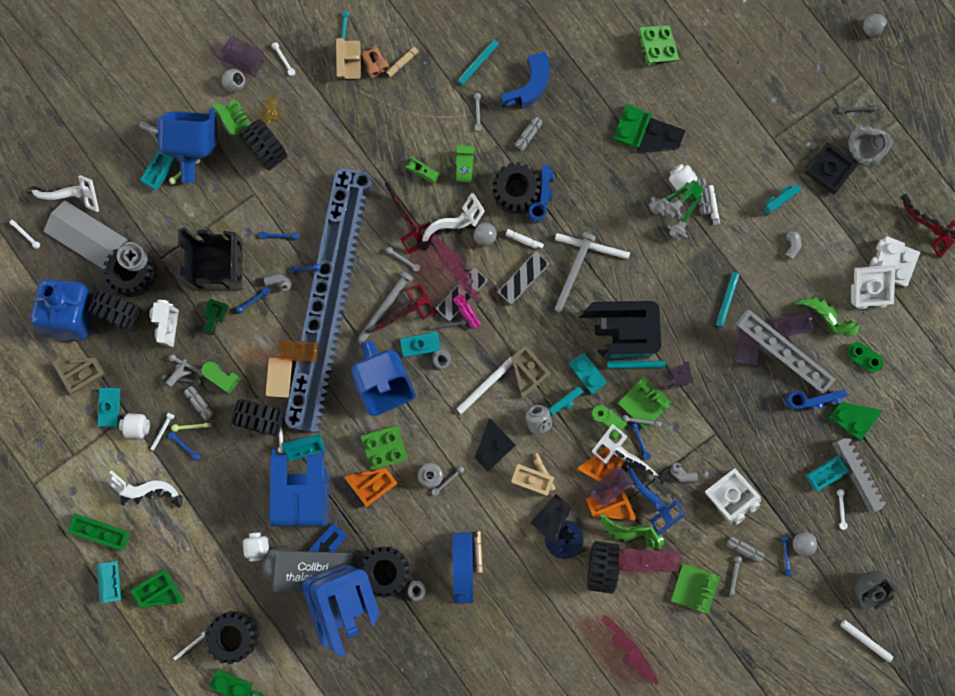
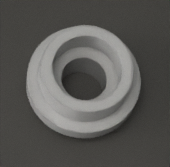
(441, 365)
(420, 595)

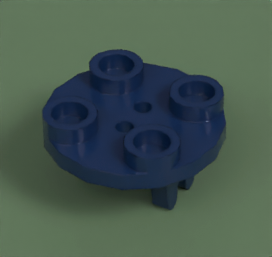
(575, 537)

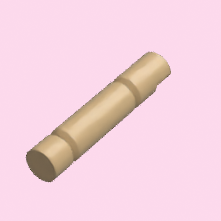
(402, 61)
(541, 468)
(477, 552)

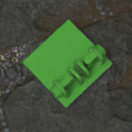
(657, 44)
(232, 117)
(644, 402)
(384, 447)
(695, 588)

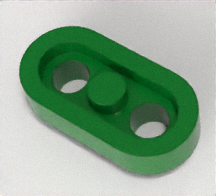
(865, 357)

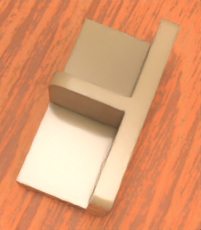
(348, 59)
(279, 378)
(532, 479)

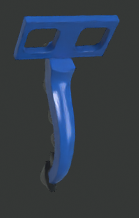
(660, 506)

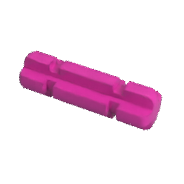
(467, 311)

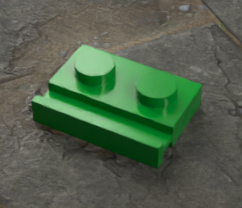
(632, 126)

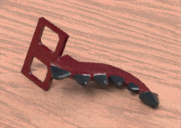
(933, 224)
(414, 230)
(410, 307)

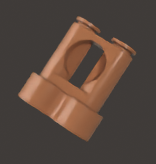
(377, 67)

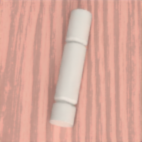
(714, 211)
(523, 239)

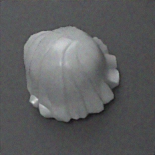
(869, 145)

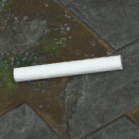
(867, 641)

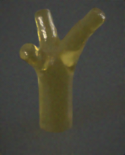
(271, 111)

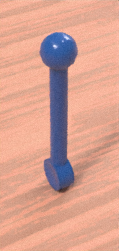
(264, 235)
(293, 269)
(265, 291)
(172, 435)
(646, 455)
(785, 539)

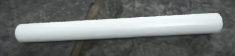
(593, 246)
(485, 385)

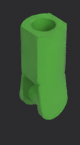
(425, 172)

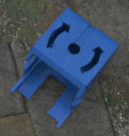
(305, 498)
(336, 591)

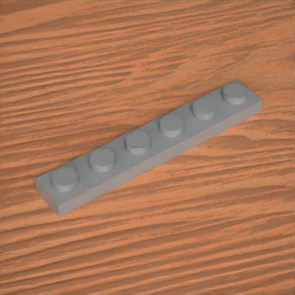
(785, 351)

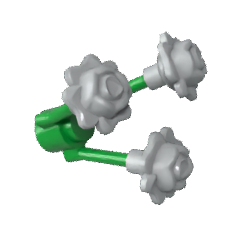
(672, 210)

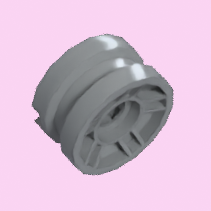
(137, 262)

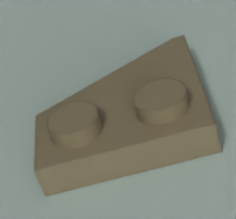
(528, 370)
(78, 373)

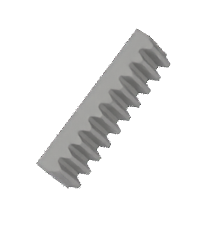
(857, 475)

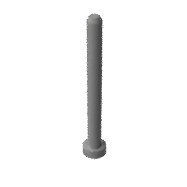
(574, 270)
(386, 304)

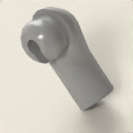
(795, 239)
(278, 279)
(681, 475)

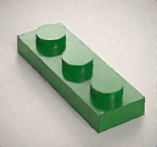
(99, 532)

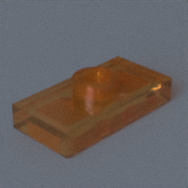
(298, 351)

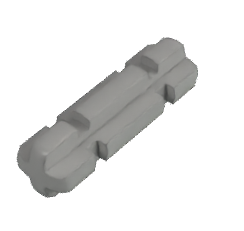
(528, 133)
(705, 209)
(198, 403)
(745, 549)

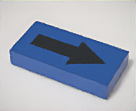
(330, 540)

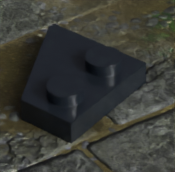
(660, 137)
(493, 446)
(552, 518)

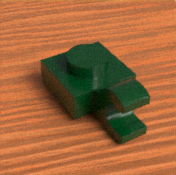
(214, 313)

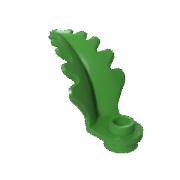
(829, 314)
(630, 533)

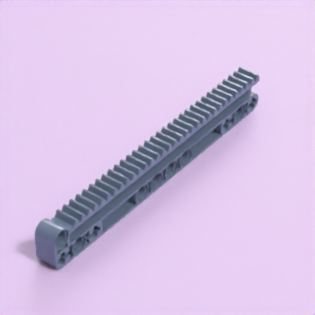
(337, 253)

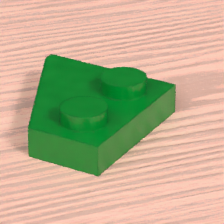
(854, 418)
(157, 591)

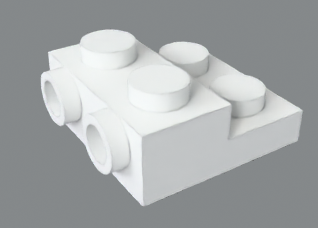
(896, 254)
(873, 286)
(166, 318)
(734, 497)

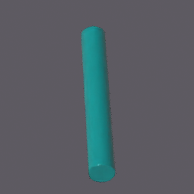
(480, 59)
(727, 300)
(635, 364)

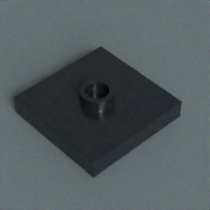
(830, 168)

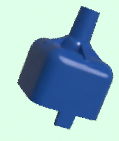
(187, 138)
(62, 310)
(381, 380)

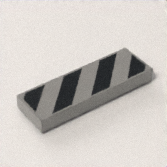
(523, 278)
(448, 308)

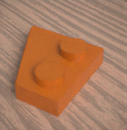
(597, 468)
(371, 484)
(617, 509)

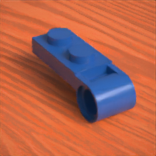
(545, 195)
(816, 402)

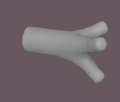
(149, 128)
(178, 373)

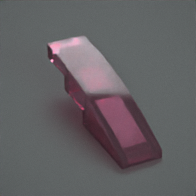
(454, 265)
(649, 560)
(633, 654)

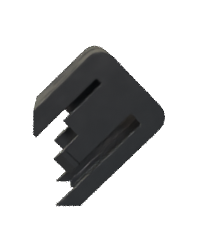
(211, 262)
(630, 336)

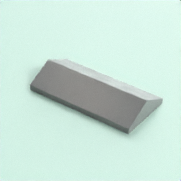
(83, 233)

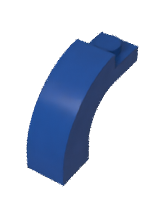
(529, 94)
(462, 567)

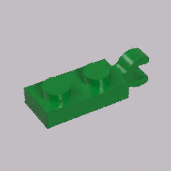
(232, 685)

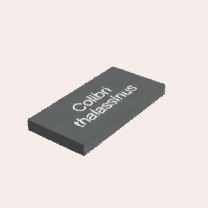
(295, 566)

